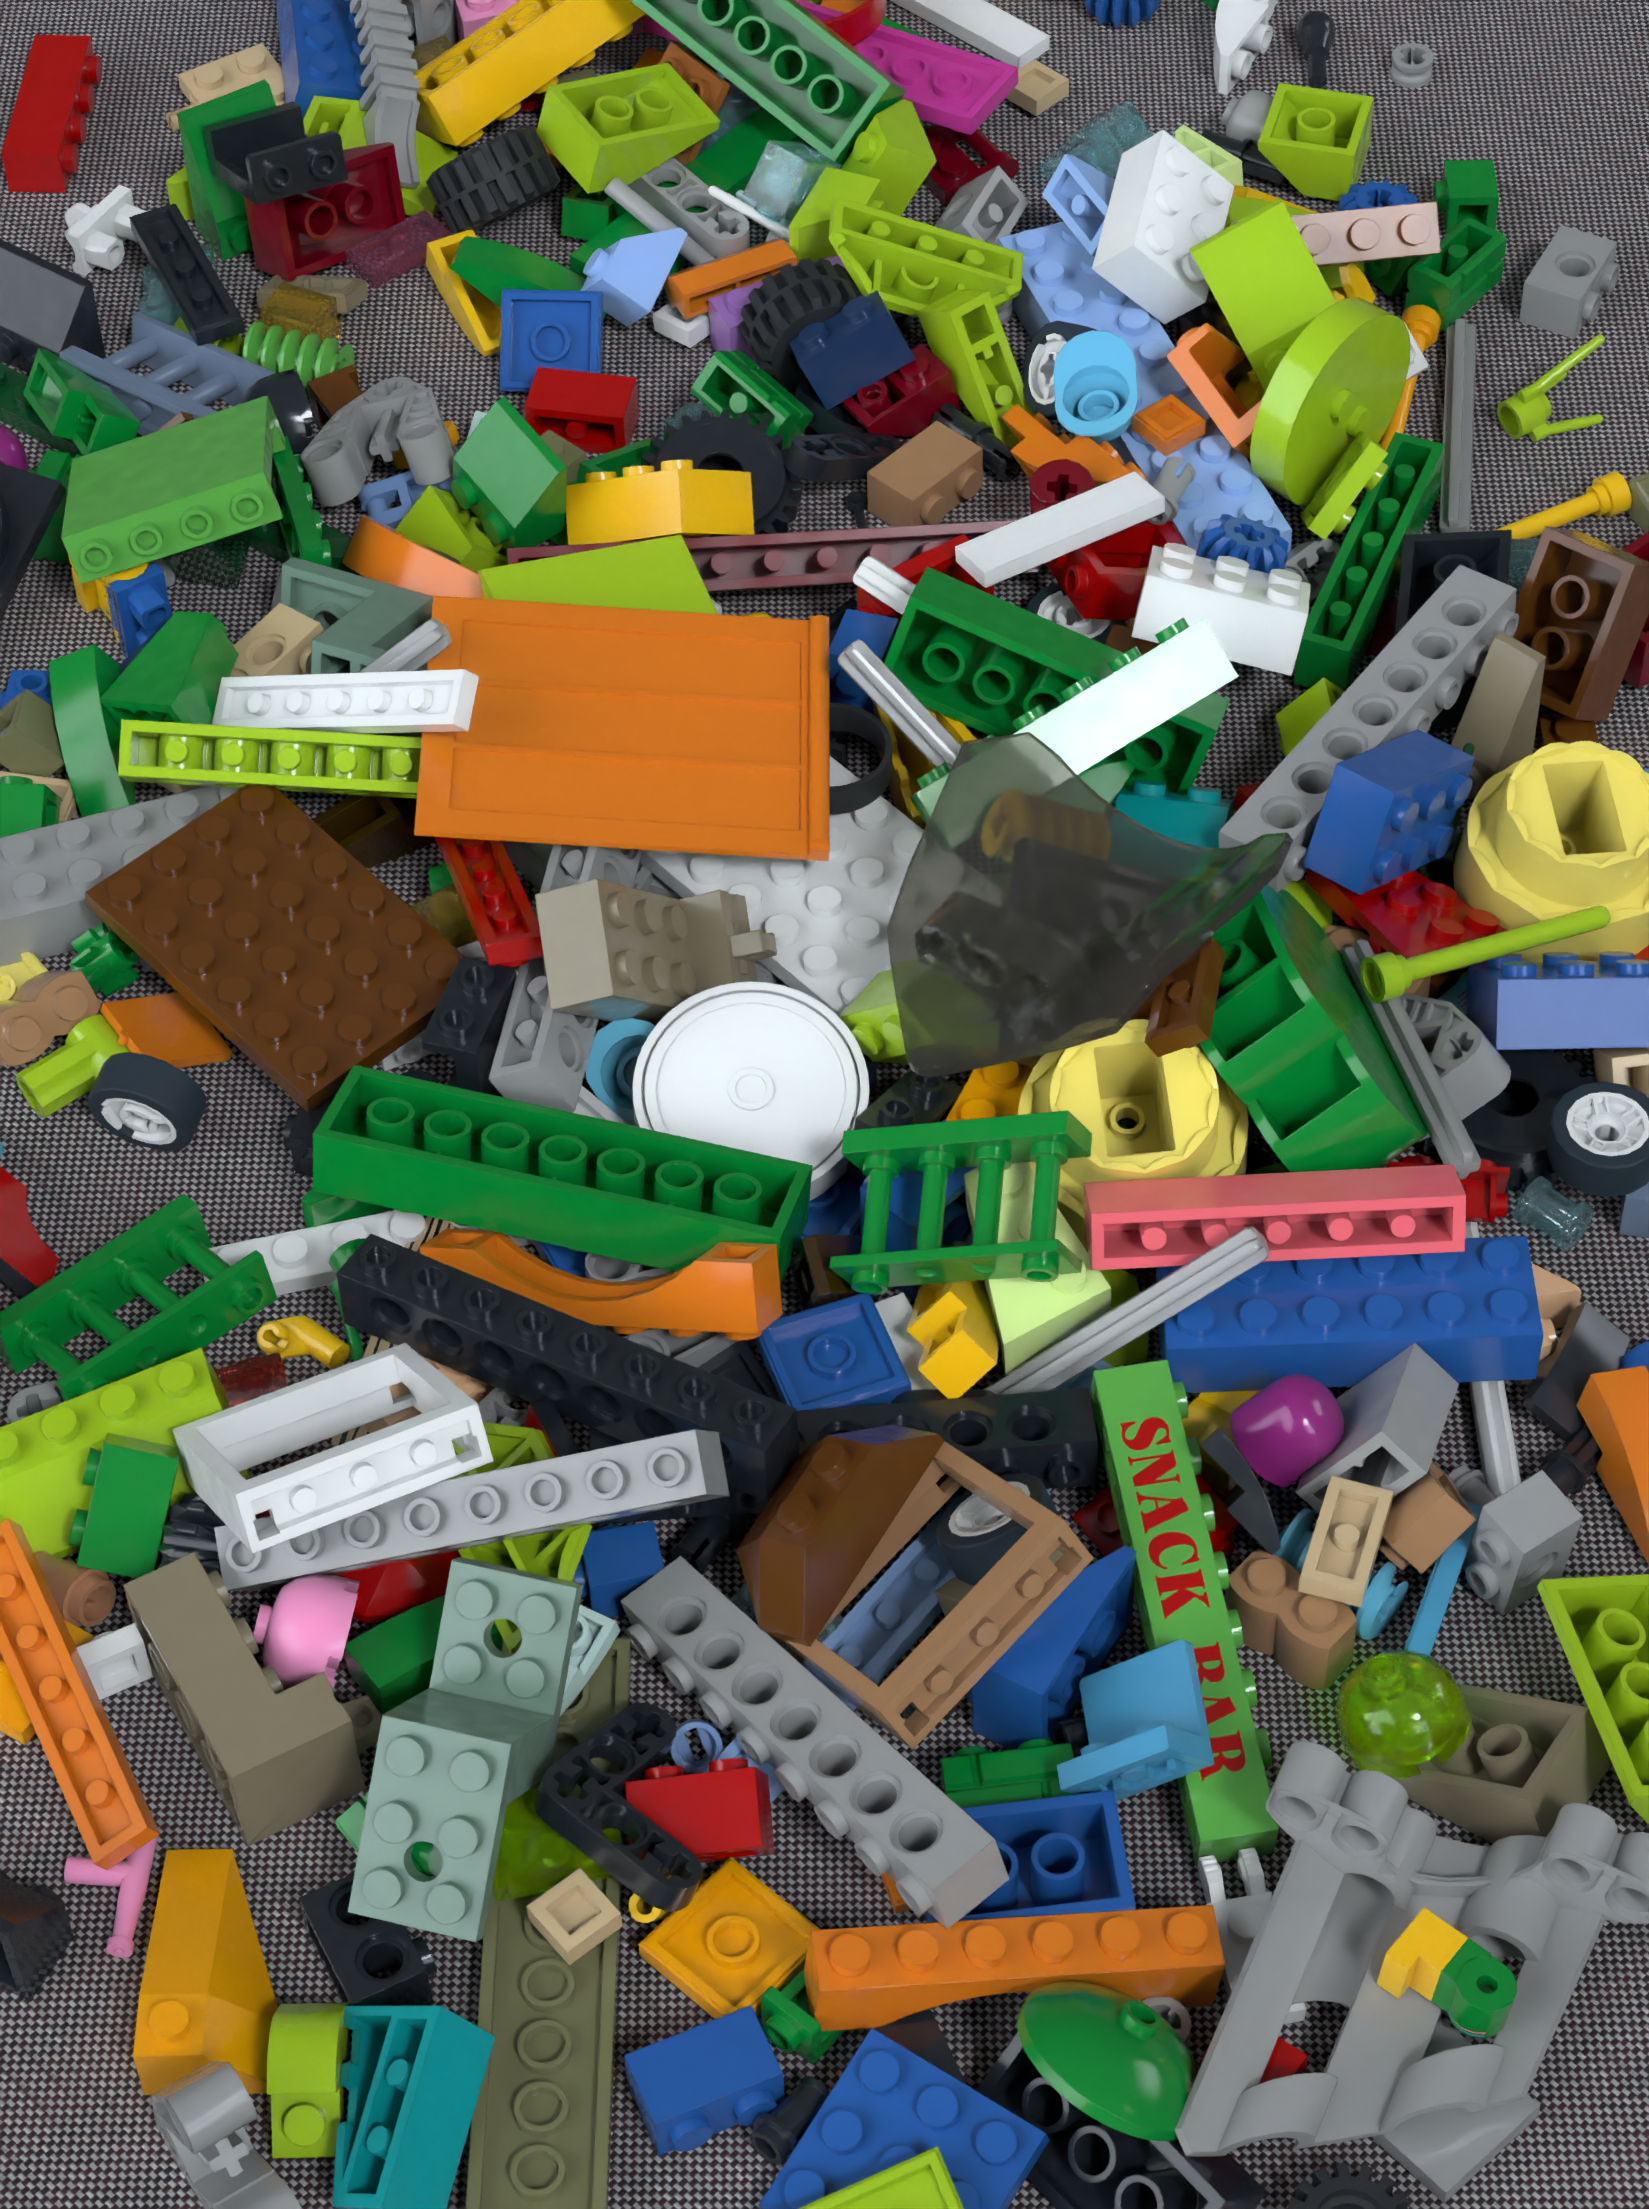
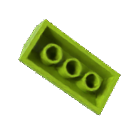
(49, 1450)
(1607, 1646)

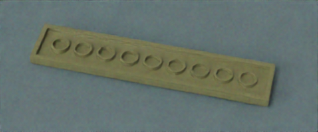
(549, 2079)

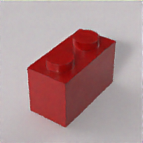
(584, 408)
(709, 1812)

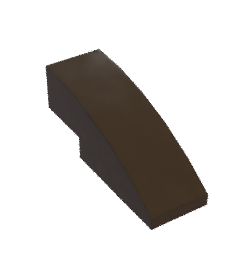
(374, 828)

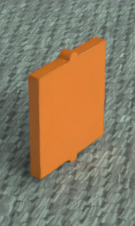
(166, 1029)

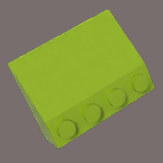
(631, 575)

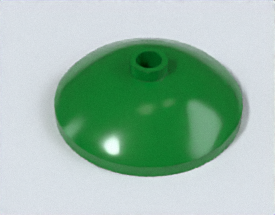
(1109, 2056)

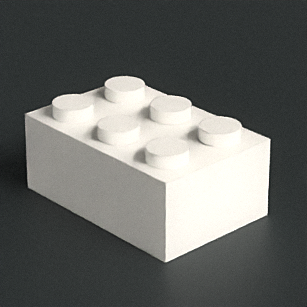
(1155, 214)
(1248, 611)

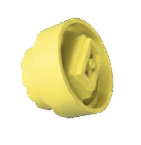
(1560, 839)
(1181, 1107)

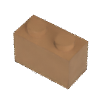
(925, 478)

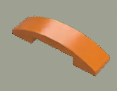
(394, 559)

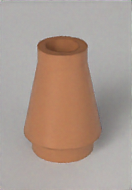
(80, 1593)

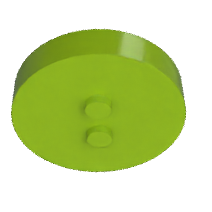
(1329, 387)

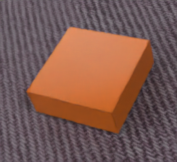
(1168, 424)

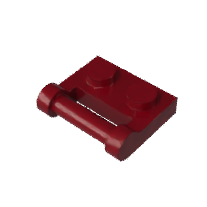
(955, 167)

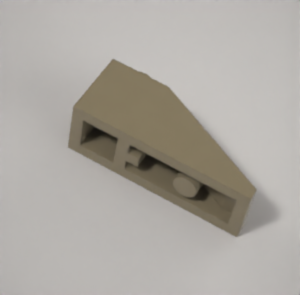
(1502, 709)

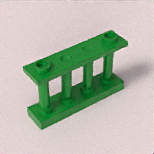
(936, 1151)
(116, 1275)

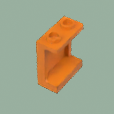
(1203, 360)

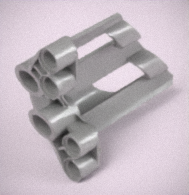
(1343, 1900)

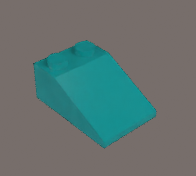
(1183, 817)

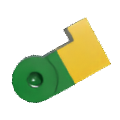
(1451, 1974)

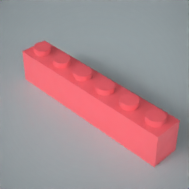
(1295, 1212)

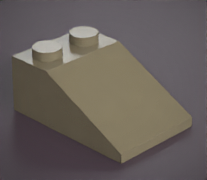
(1514, 1767)

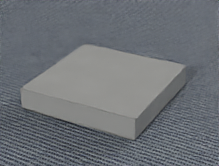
(1450, 2144)

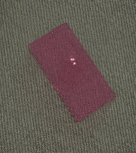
(395, 249)

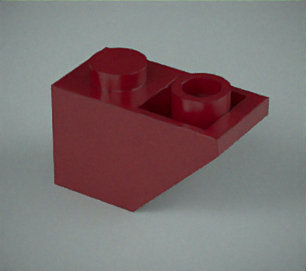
(906, 398)

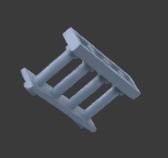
(175, 358)

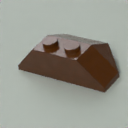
(828, 1524)

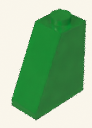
(175, 673)

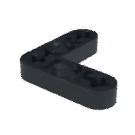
(842, 448)
(602, 1807)

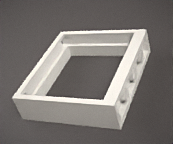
(343, 1477)

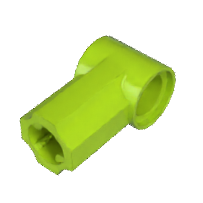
(71, 1068)

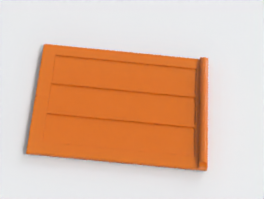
(633, 730)

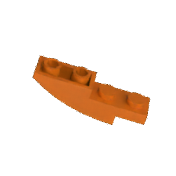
(1041, 445)

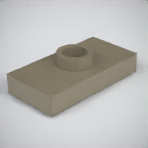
(348, 291)

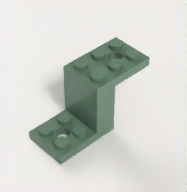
(368, 613)
(465, 1749)

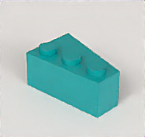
(408, 2105)

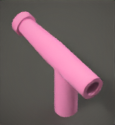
(132, 1878)

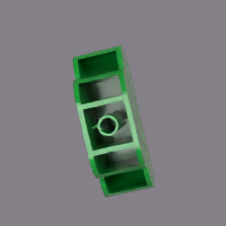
(1303, 1044)

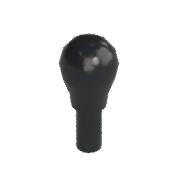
(1315, 36)

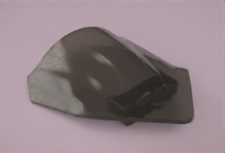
(1046, 910)

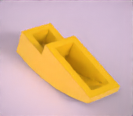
(471, 309)
(956, 1333)

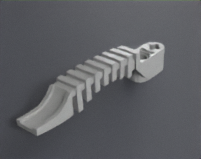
(390, 80)

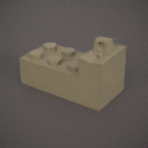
(642, 953)
(263, 1746)

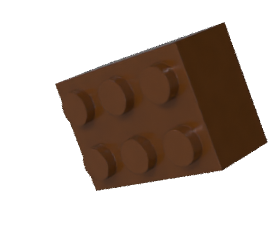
(1584, 614)

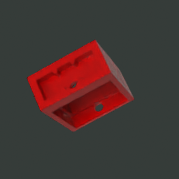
(1109, 573)

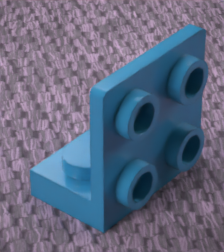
(1141, 1725)

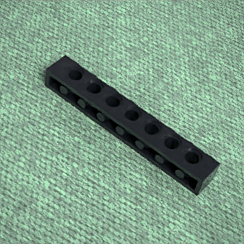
(560, 1358)
(1006, 1433)

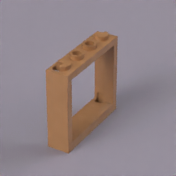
(978, 1626)

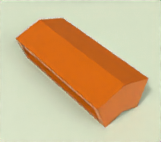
(693, 286)

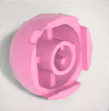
(307, 1627)

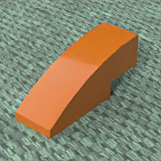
(1618, 1417)

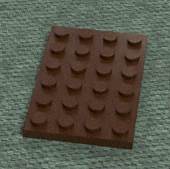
(280, 941)

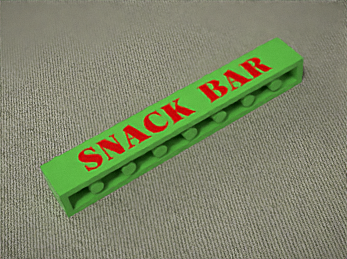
(1182, 1597)

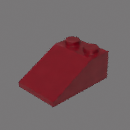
(318, 225)

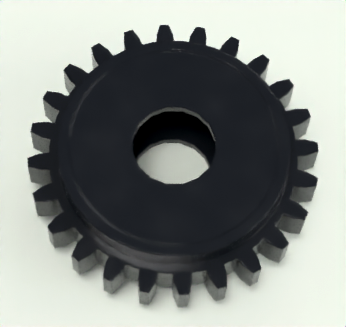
(736, 446)
(1521, 1141)

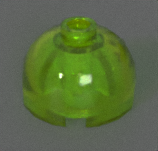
(1401, 1713)

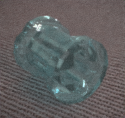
(1553, 1213)

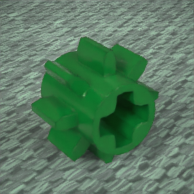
(104, 960)

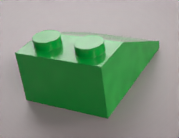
(217, 207)

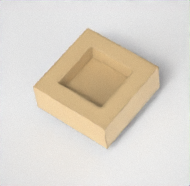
(1038, 88)
(574, 1916)

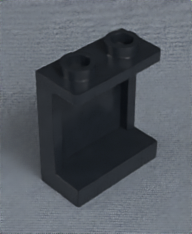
(270, 155)
(471, 1021)

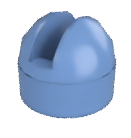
(709, 1739)

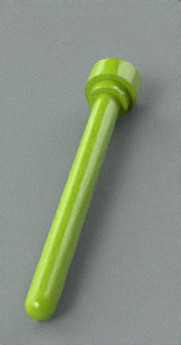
(1388, 975)

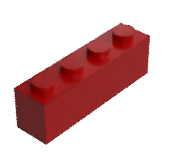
(51, 113)

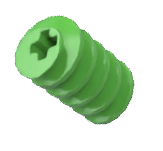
(286, 352)

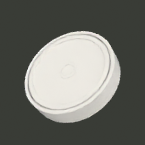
(756, 1075)

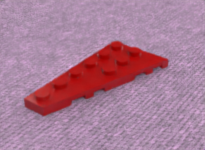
(1404, 915)

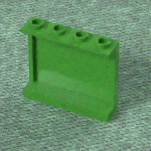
(172, 490)

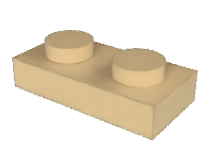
(1345, 1541)

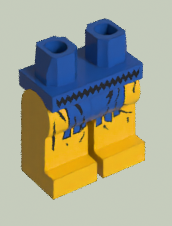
(132, 601)

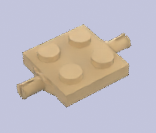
(229, 75)

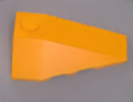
(203, 1977)

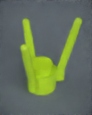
(1530, 407)

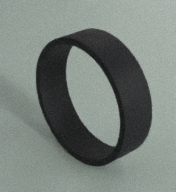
(866, 725)

